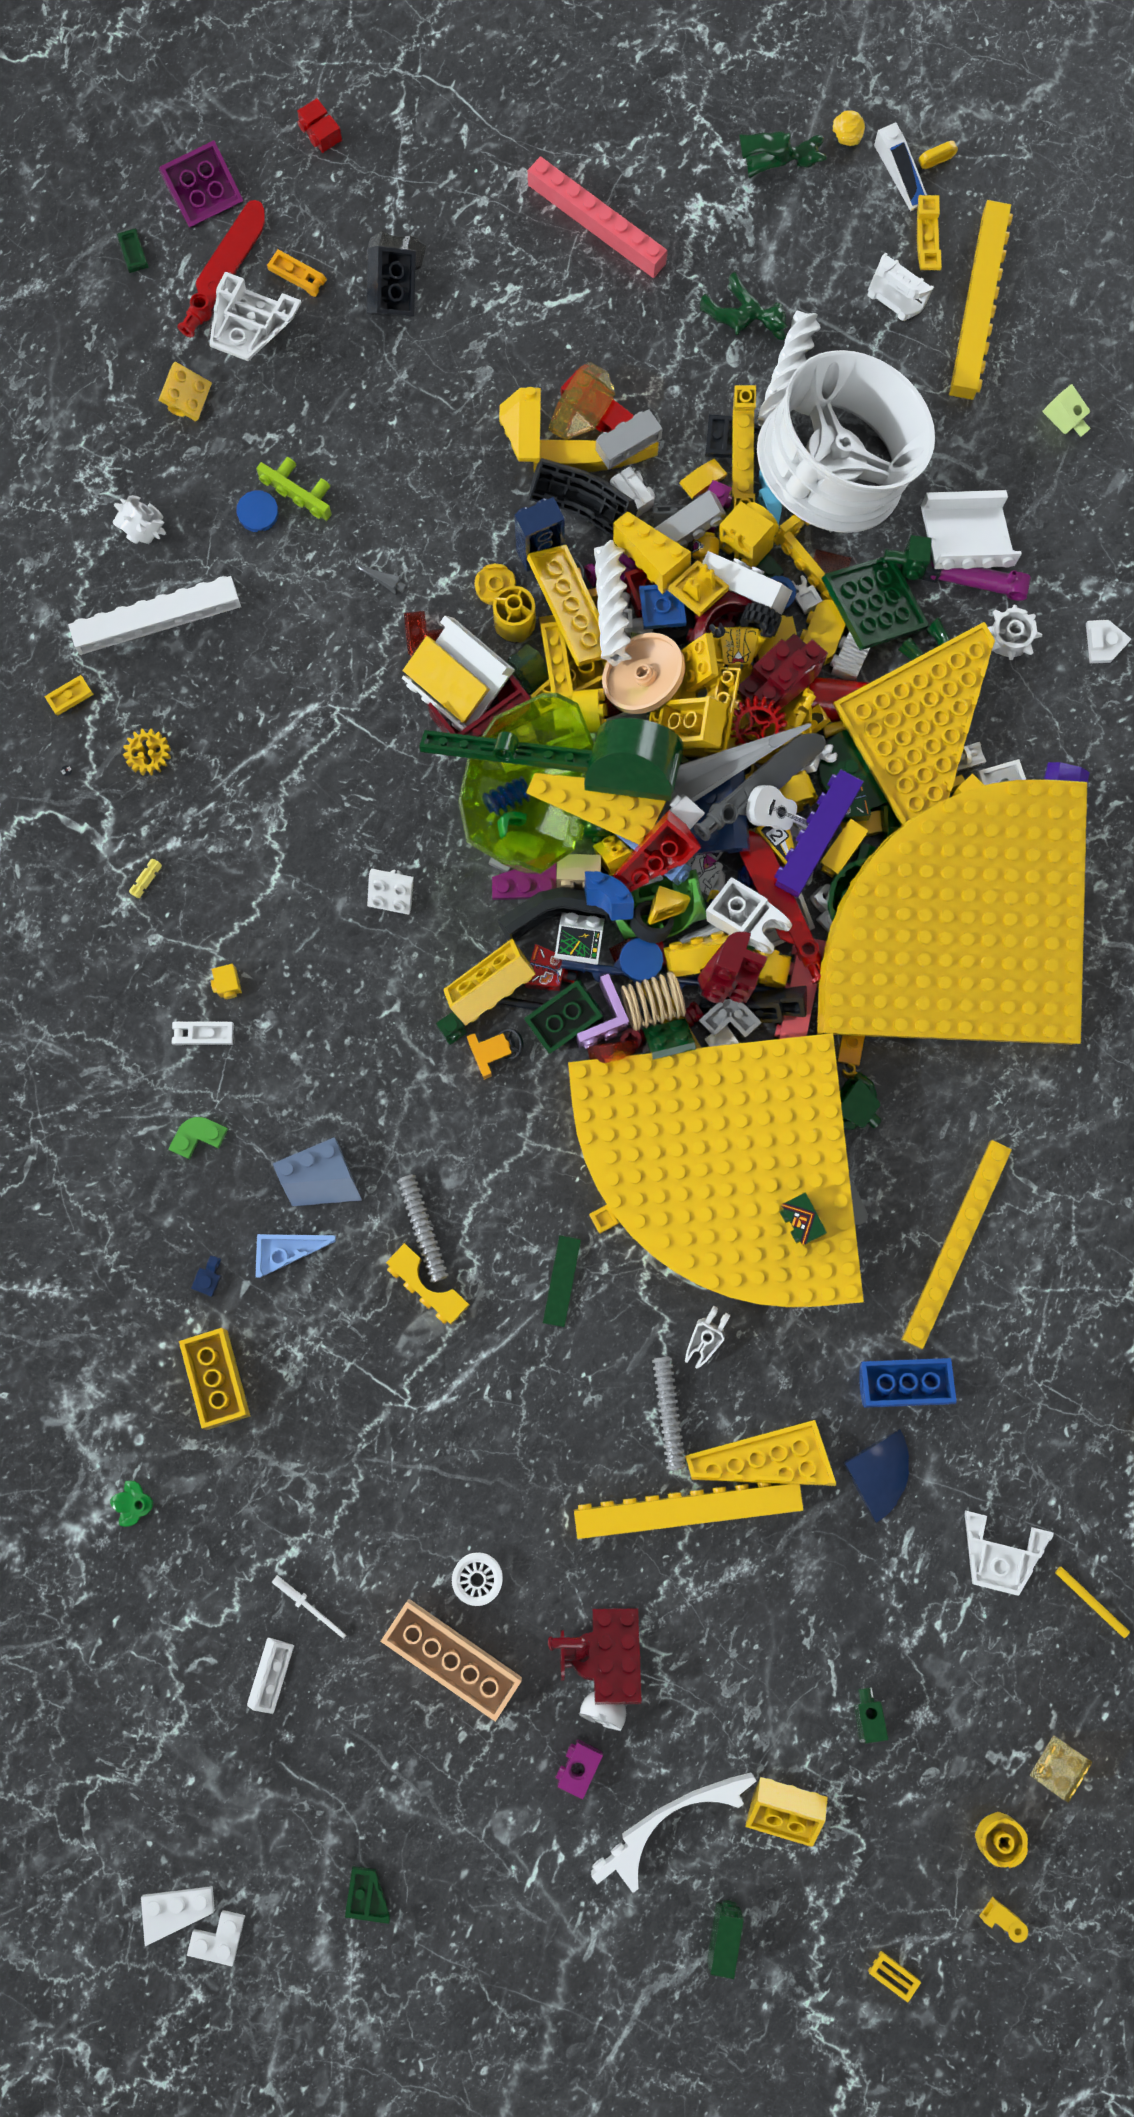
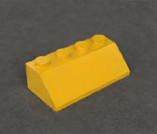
(488, 982)

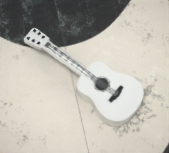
(770, 808)

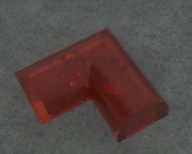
(417, 631)
(612, 1051)

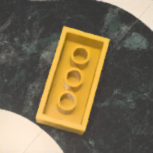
(214, 1378)

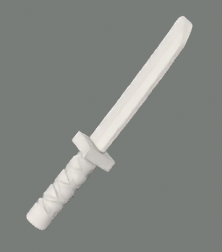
(300, 1599)

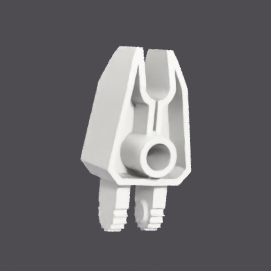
(707, 1337)

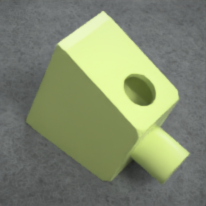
(1068, 411)

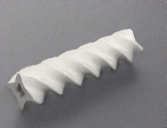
(791, 357)
(611, 604)

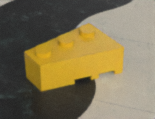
(694, 955)

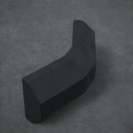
(580, 494)
(545, 906)

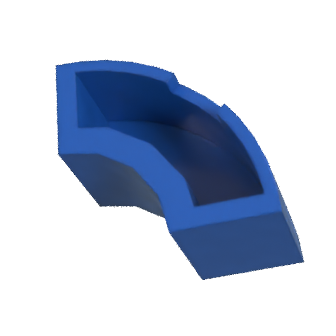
(608, 894)

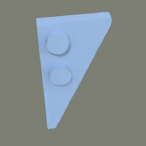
(281, 1250)

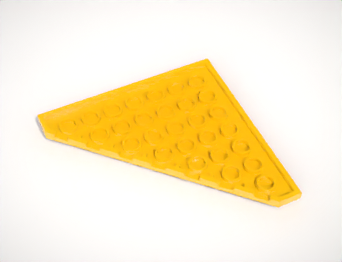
(918, 720)

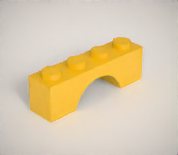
(406, 1265)

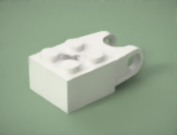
(744, 910)

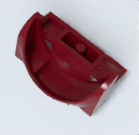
(729, 605)
(783, 672)
(732, 971)

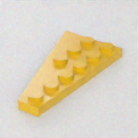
(619, 814)
(779, 1456)

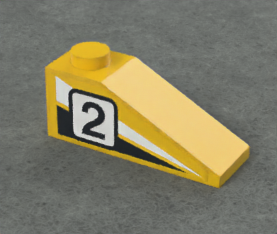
(779, 841)

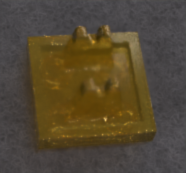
(1061, 1768)

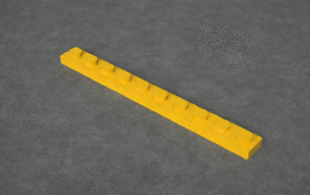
(956, 1244)

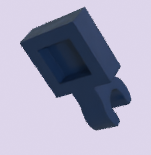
(207, 1279)

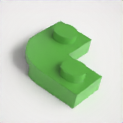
(194, 1130)

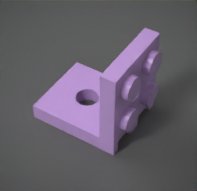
(610, 1028)

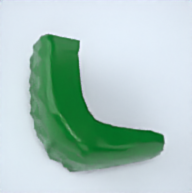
(510, 818)

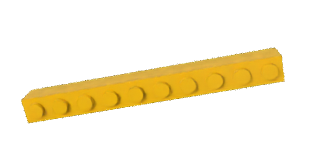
(980, 300)
(686, 1510)

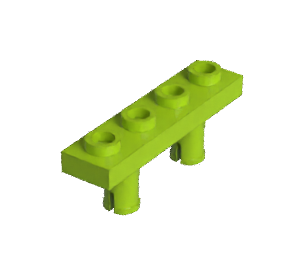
(300, 497)

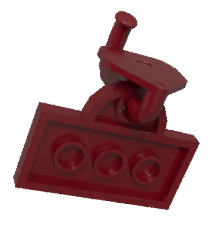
(606, 1656)

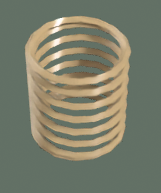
(632, 1008)

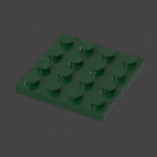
(875, 602)

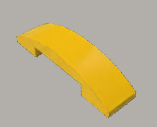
(928, 232)

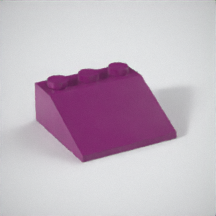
(200, 184)

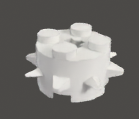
(138, 520)
(1023, 629)

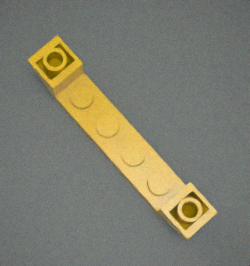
(743, 444)
(556, 657)

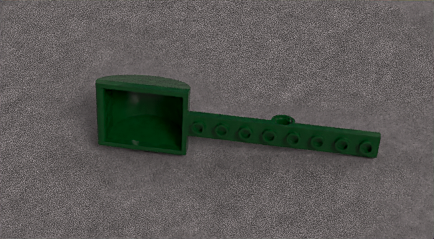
(626, 759)

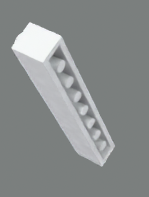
(154, 615)

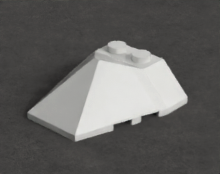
(246, 319)

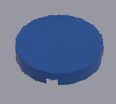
(257, 511)
(641, 960)

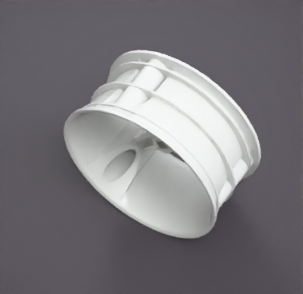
(820, 479)

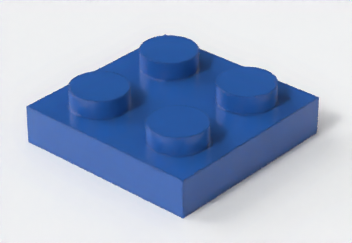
(660, 609)

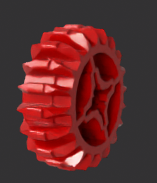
(767, 721)

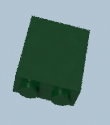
(725, 1939)

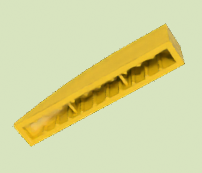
(582, 454)

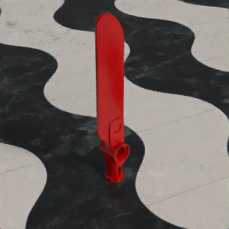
(225, 259)
(762, 868)

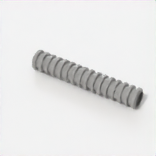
(422, 1227)
(669, 1413)

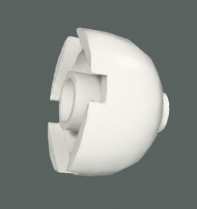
(609, 1715)

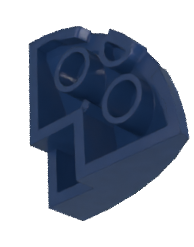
(881, 1473)

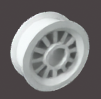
(457, 1582)

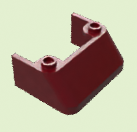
(508, 697)

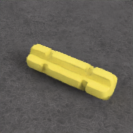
(145, 878)

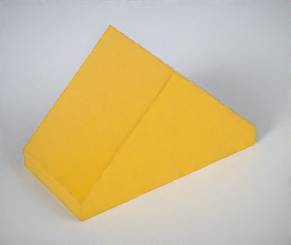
(667, 904)

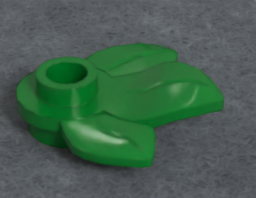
(128, 1504)

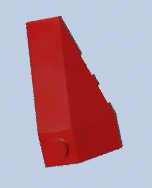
(662, 849)

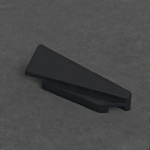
(772, 1004)

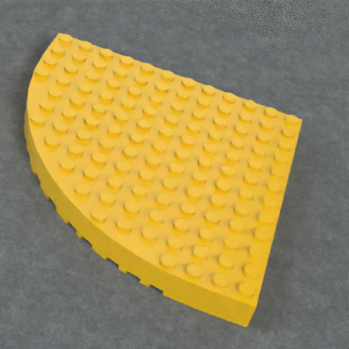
(966, 923)
(708, 1150)

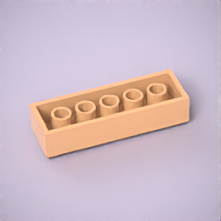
(452, 1660)

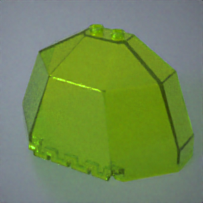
(548, 830)

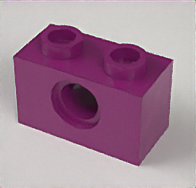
(579, 1782)

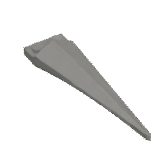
(706, 773)

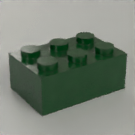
(564, 1016)

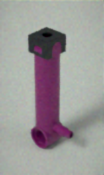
(1012, 584)

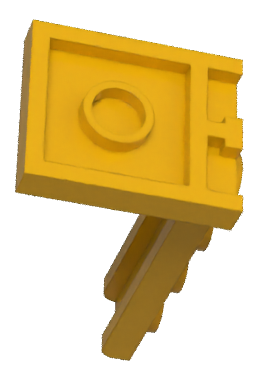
(801, 557)

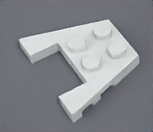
(1001, 1565)

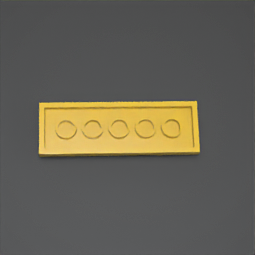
(568, 602)

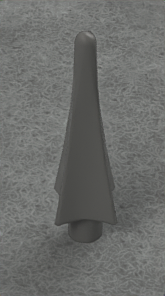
(390, 581)

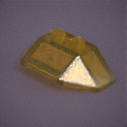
(582, 402)

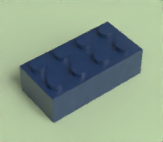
(538, 529)

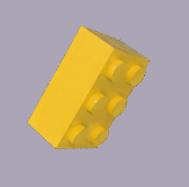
(695, 721)

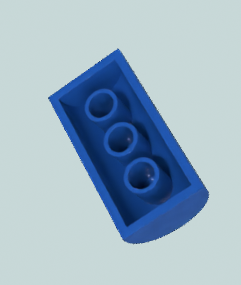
(907, 1383)

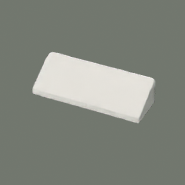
(270, 1676)

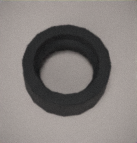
(647, 933)

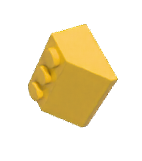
(787, 1812)

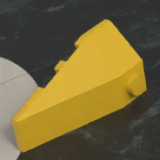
(522, 420)

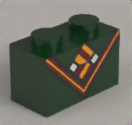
(803, 1219)

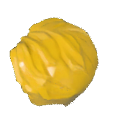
(849, 128)

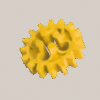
(140, 762)

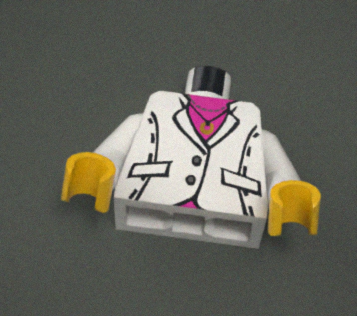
(709, 873)

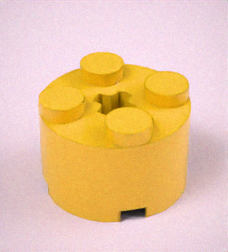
(592, 707)
(800, 790)
(775, 970)
(1000, 1854)

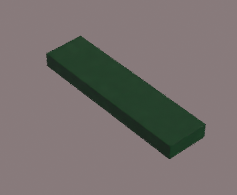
(561, 1281)

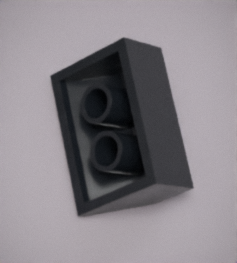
(391, 281)

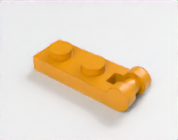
(296, 272)

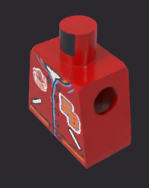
(548, 971)

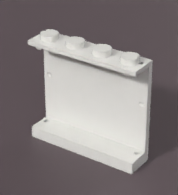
(968, 529)
(477, 659)

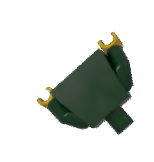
(858, 1101)

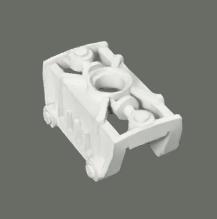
(899, 288)

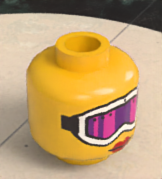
(706, 543)

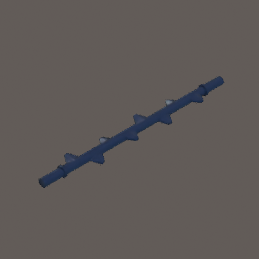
(601, 970)

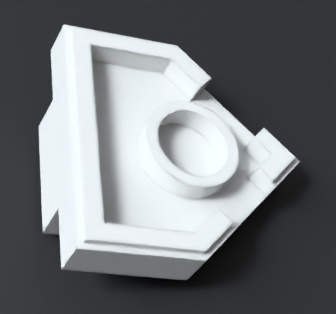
(1104, 641)

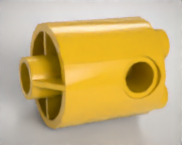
(514, 613)

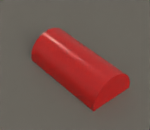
(830, 690)

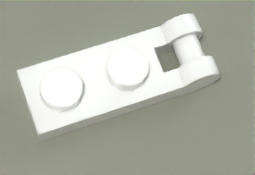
(203, 1033)

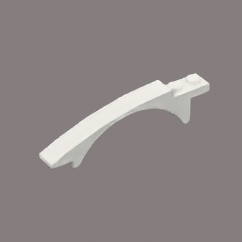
(626, 1857)

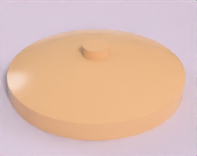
(648, 677)

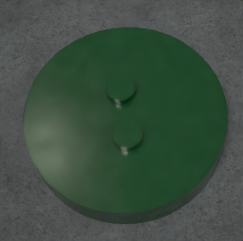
(851, 761)

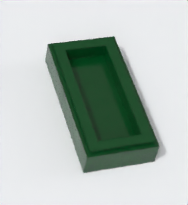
(132, 250)

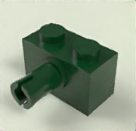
(914, 557)

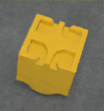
(748, 533)

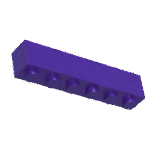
(819, 833)

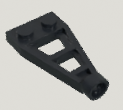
(717, 436)

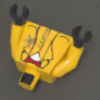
(739, 644)

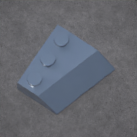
(317, 1176)

